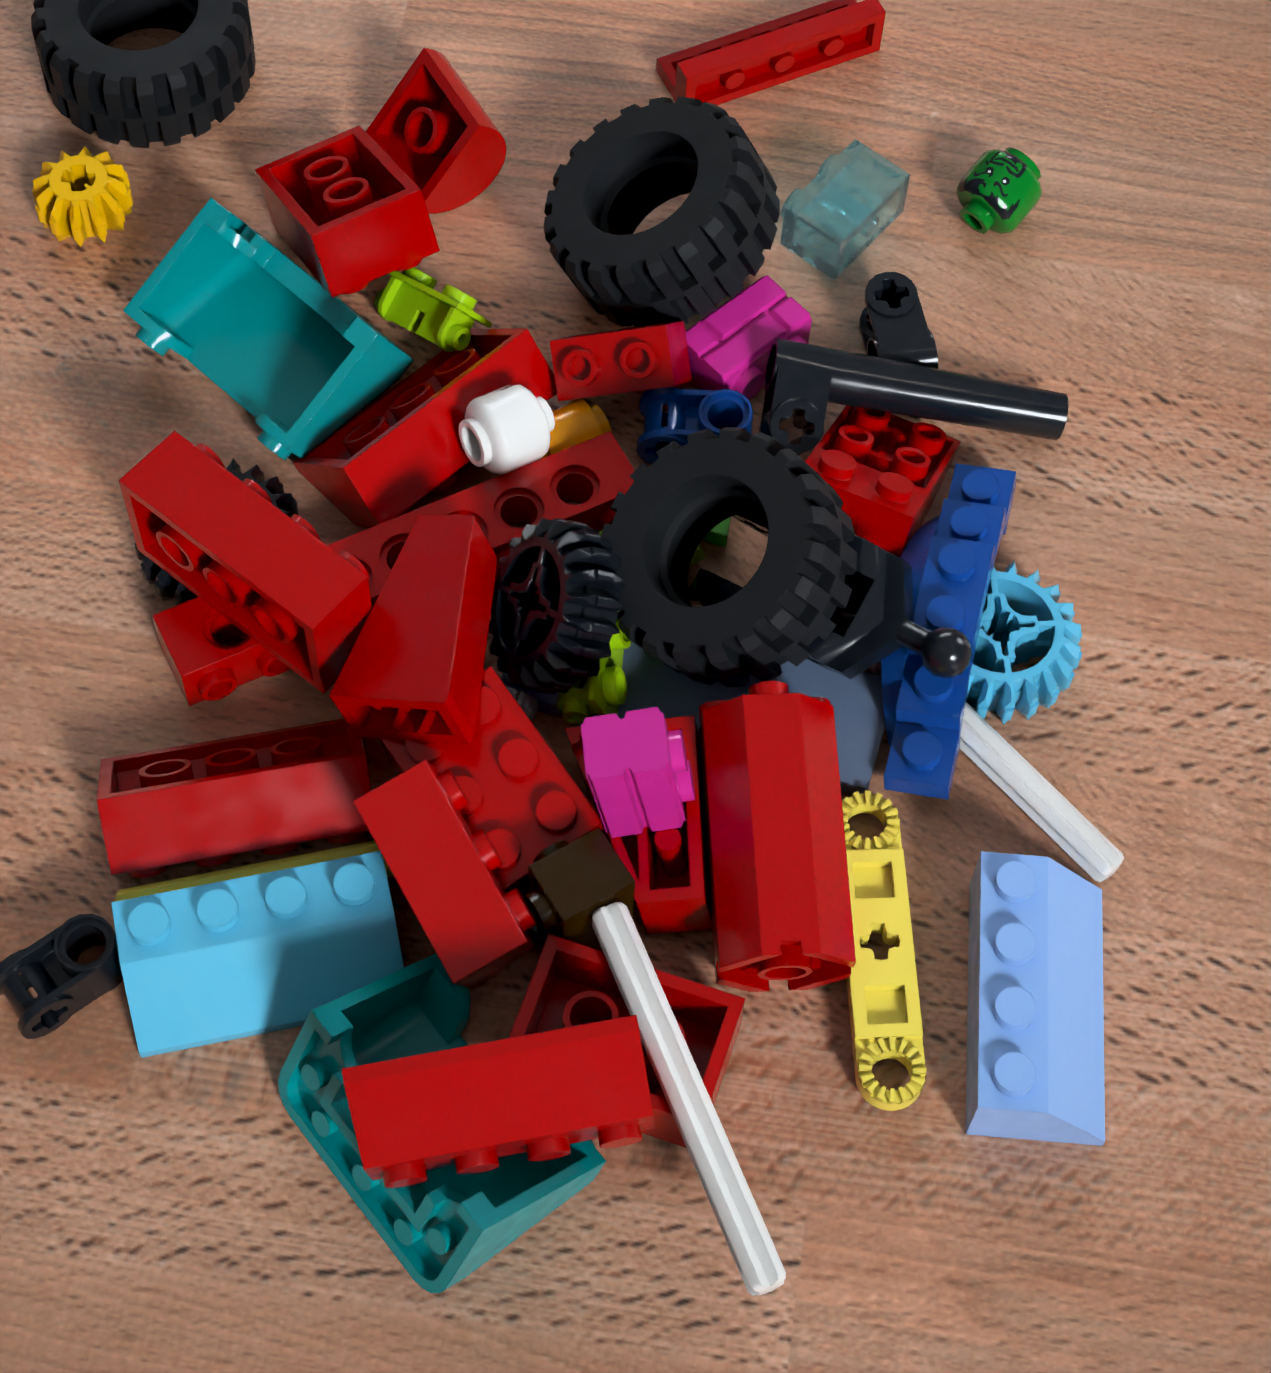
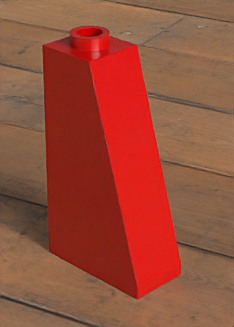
(425, 639)

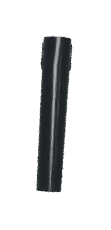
(807, 376)

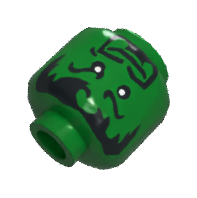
(999, 191)

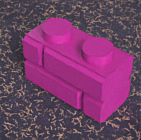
(734, 342)
(637, 771)

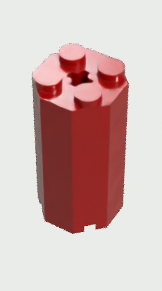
(775, 840)

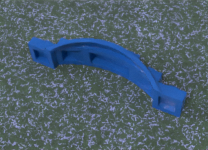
(950, 584)

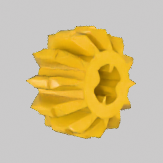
(82, 196)

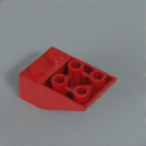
(884, 472)

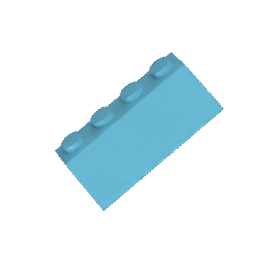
(253, 951)

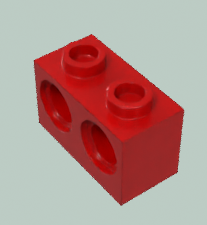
(621, 361)

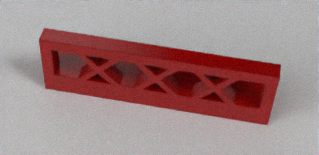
(774, 51)

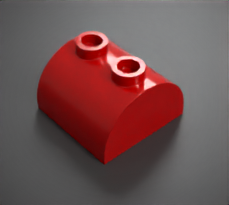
(439, 134)

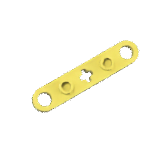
(885, 991)

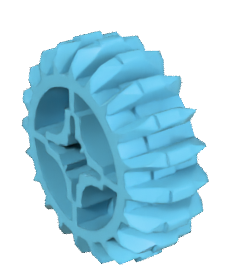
(1028, 625)

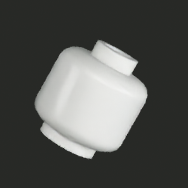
(506, 429)

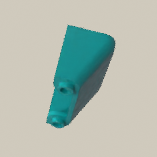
(264, 332)
(452, 1219)

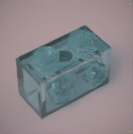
(843, 208)

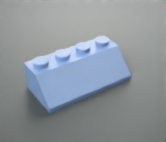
(1034, 1002)

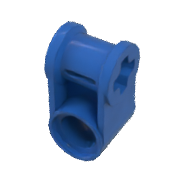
(688, 413)

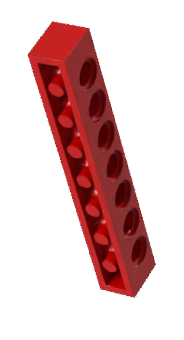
(585, 472)

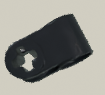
(895, 322)
(56, 976)

